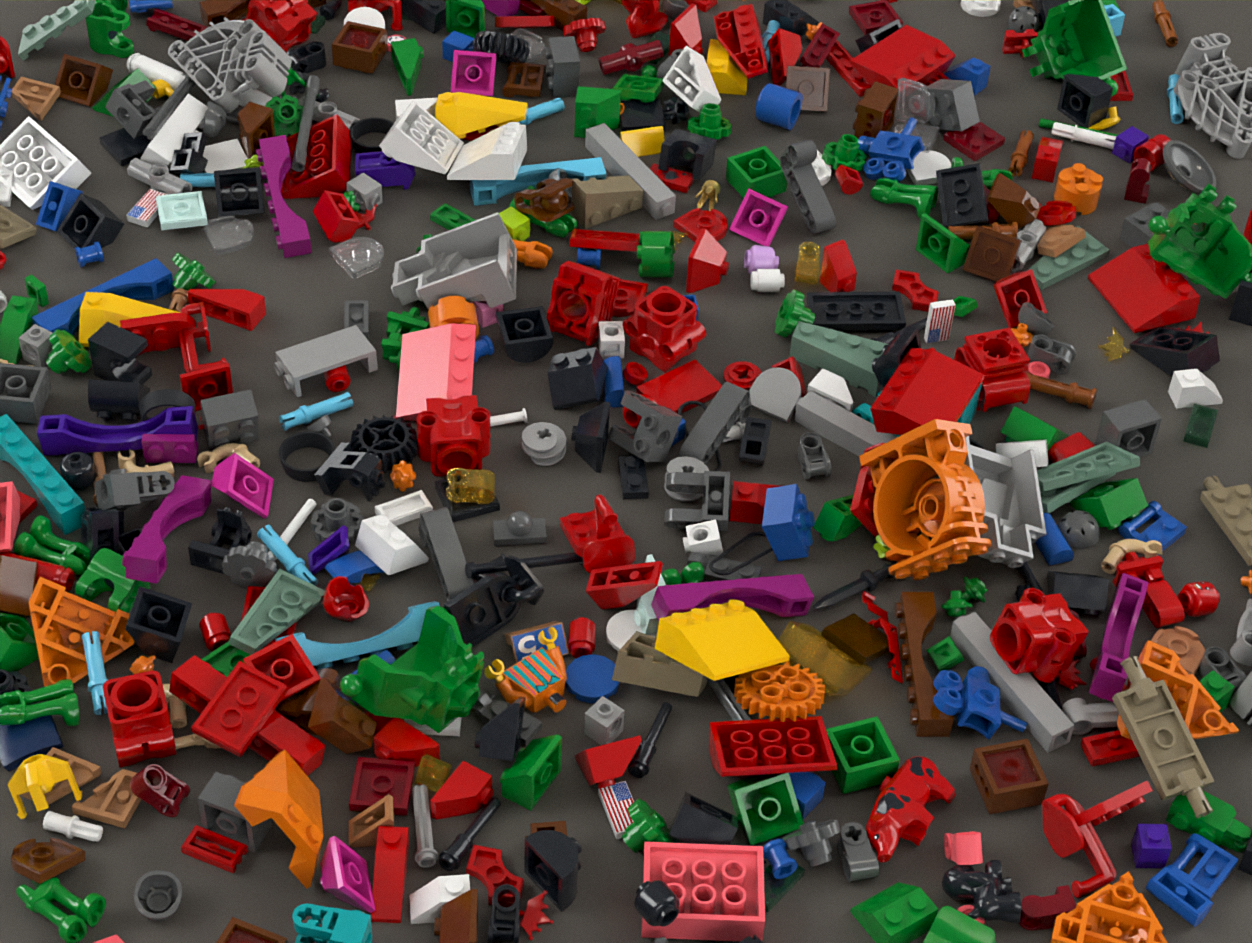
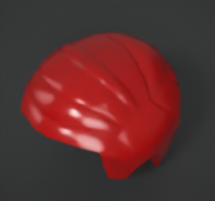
(345, 600)

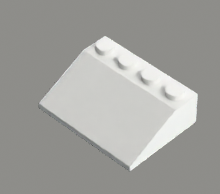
(421, 141)
(492, 155)
(36, 161)

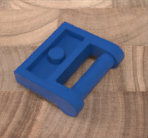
(142, 5)
(1164, 529)
(1209, 871)

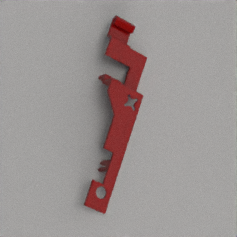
(892, 636)

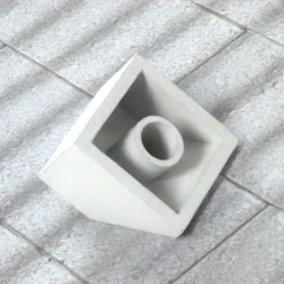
(388, 545)

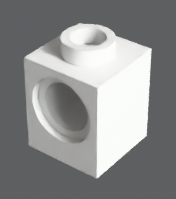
(611, 339)
(703, 539)

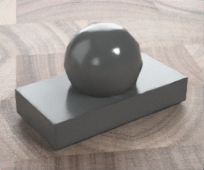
(519, 530)

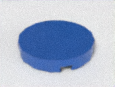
(591, 678)

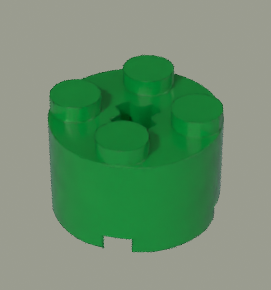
(656, 254)

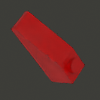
(784, 52)
(1047, 159)
(231, 305)
(622, 584)
(390, 873)

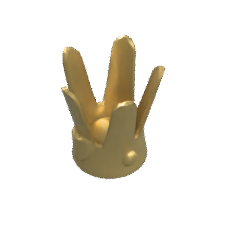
(709, 191)

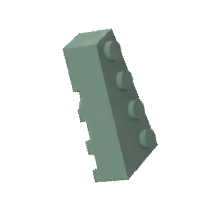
(838, 353)

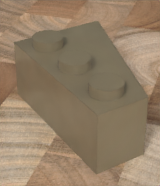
(604, 199)
(645, 666)

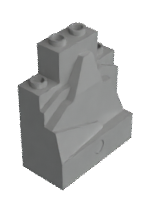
(464, 262)
(1011, 503)

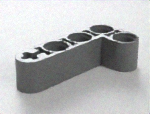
(806, 187)
(727, 407)
(439, 534)

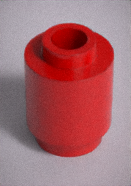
(337, 379)
(214, 630)
(581, 637)

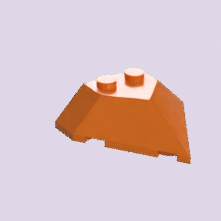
(58, 627)
(1193, 701)
(1110, 916)

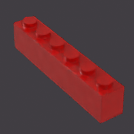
(198, 682)

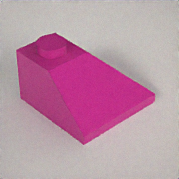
(473, 72)
(758, 218)
(244, 484)
(346, 875)

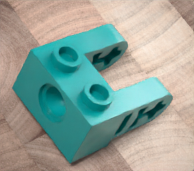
(337, 925)

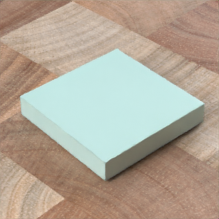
(181, 210)

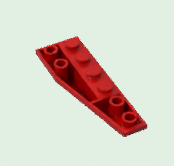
(742, 39)

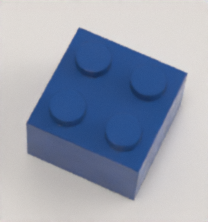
(788, 522)

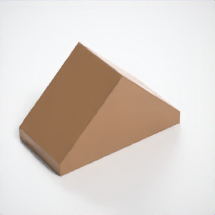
(364, 826)

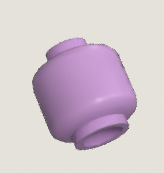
(760, 258)

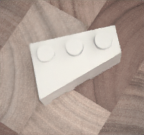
(692, 80)

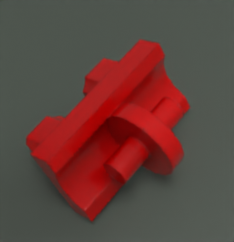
(1016, 42)
(1140, 567)

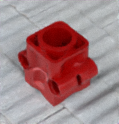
(283, 20)
(664, 327)
(453, 434)
(1038, 635)
(139, 717)

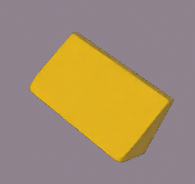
(644, 141)

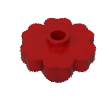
(585, 32)

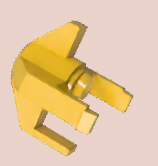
(38, 777)

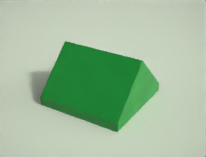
(465, 16)

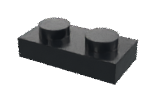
(633, 477)

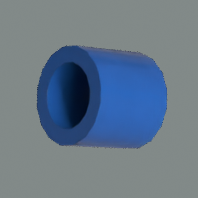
(778, 106)

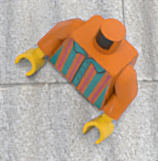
(536, 677)

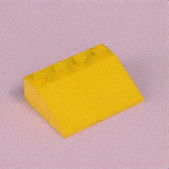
(719, 640)

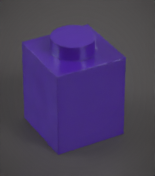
(1127, 142)
(1151, 846)

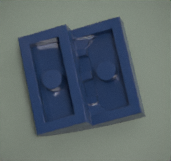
(27, 740)

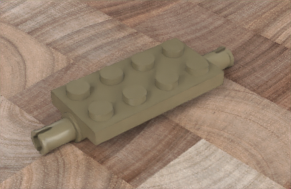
(1232, 511)
(1163, 739)

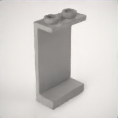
(324, 355)

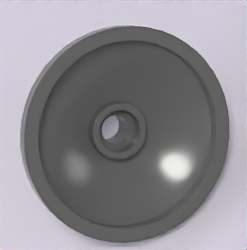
(1187, 167)

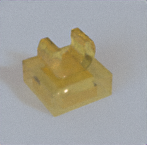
(432, 773)

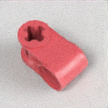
(963, 847)

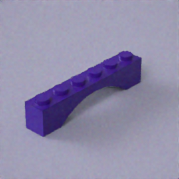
(67, 434)

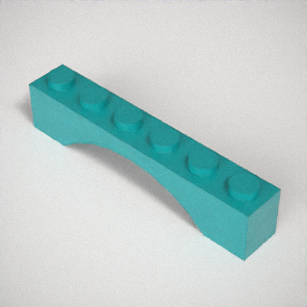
(55, 494)

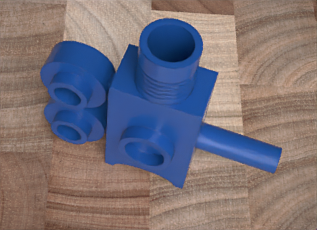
(891, 152)
(973, 701)

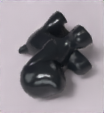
(988, 890)

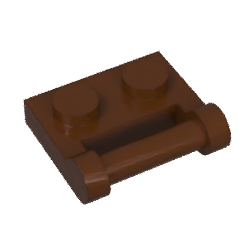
(530, 82)

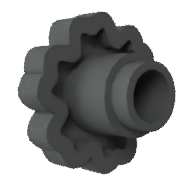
(335, 515)
(249, 565)
(813, 840)

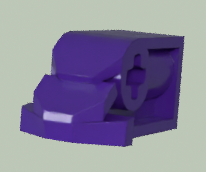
(384, 169)

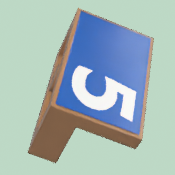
(526, 640)

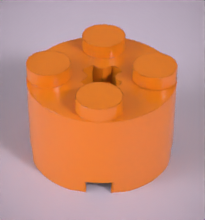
(1079, 187)
(453, 311)

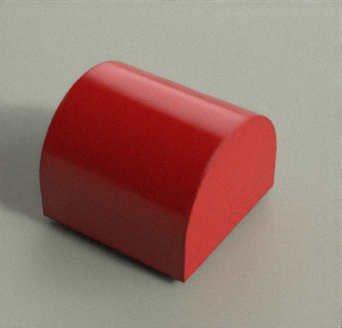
(848, 179)

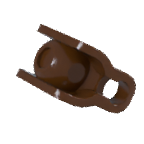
(546, 201)
(300, 709)

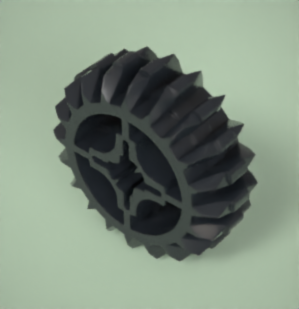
(506, 46)
(388, 439)

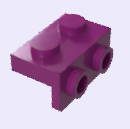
(170, 447)

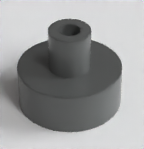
(321, 426)

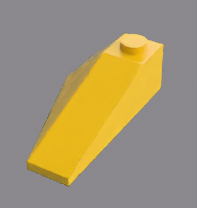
(724, 71)
(472, 112)
(111, 308)

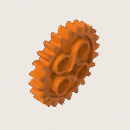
(780, 692)

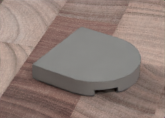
(776, 393)

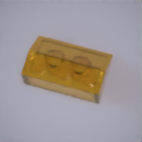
(812, 651)

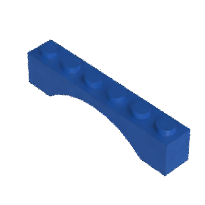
(141, 283)

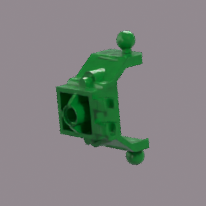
(1077, 42)
(1208, 251)
(427, 683)

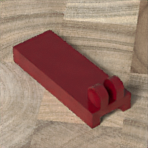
(173, 25)
(819, 47)

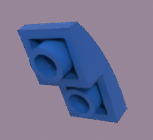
(353, 567)

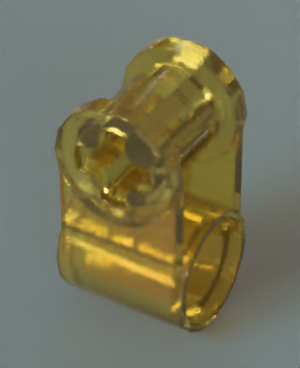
(808, 264)
(473, 485)

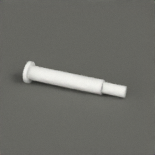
(509, 418)

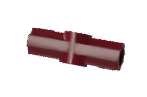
(630, 57)

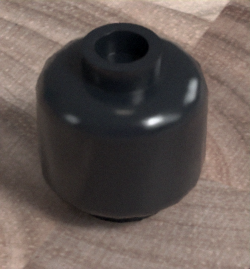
(78, 470)
(657, 903)

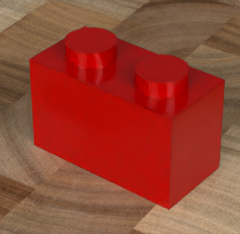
(336, 216)

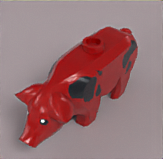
(901, 805)

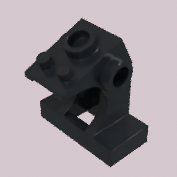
(360, 468)
(101, 525)
(228, 530)

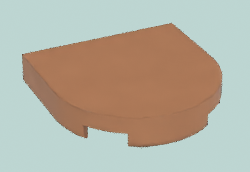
(1184, 644)

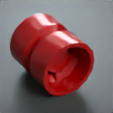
(1152, 150)

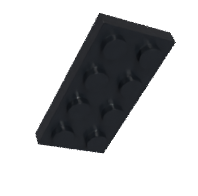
(857, 310)

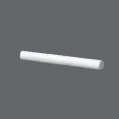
(295, 524)

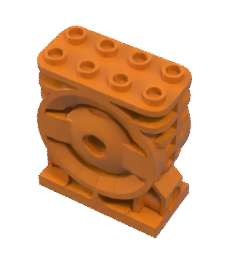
(914, 502)

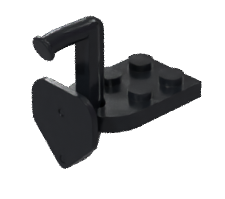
(494, 600)

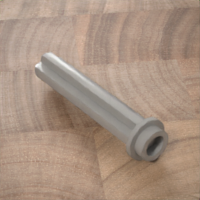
(426, 854)

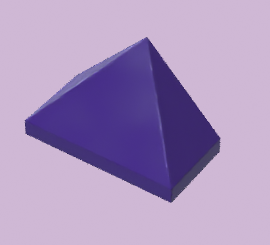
(329, 550)

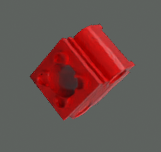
(581, 301)
(1003, 364)

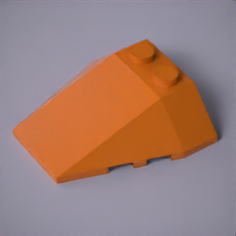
(294, 804)

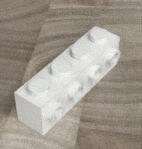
(185, 119)

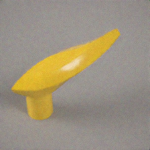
(1105, 123)

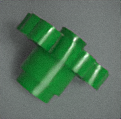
(287, 107)
(710, 122)
(845, 153)
(190, 274)
(791, 312)
(67, 353)
(646, 827)

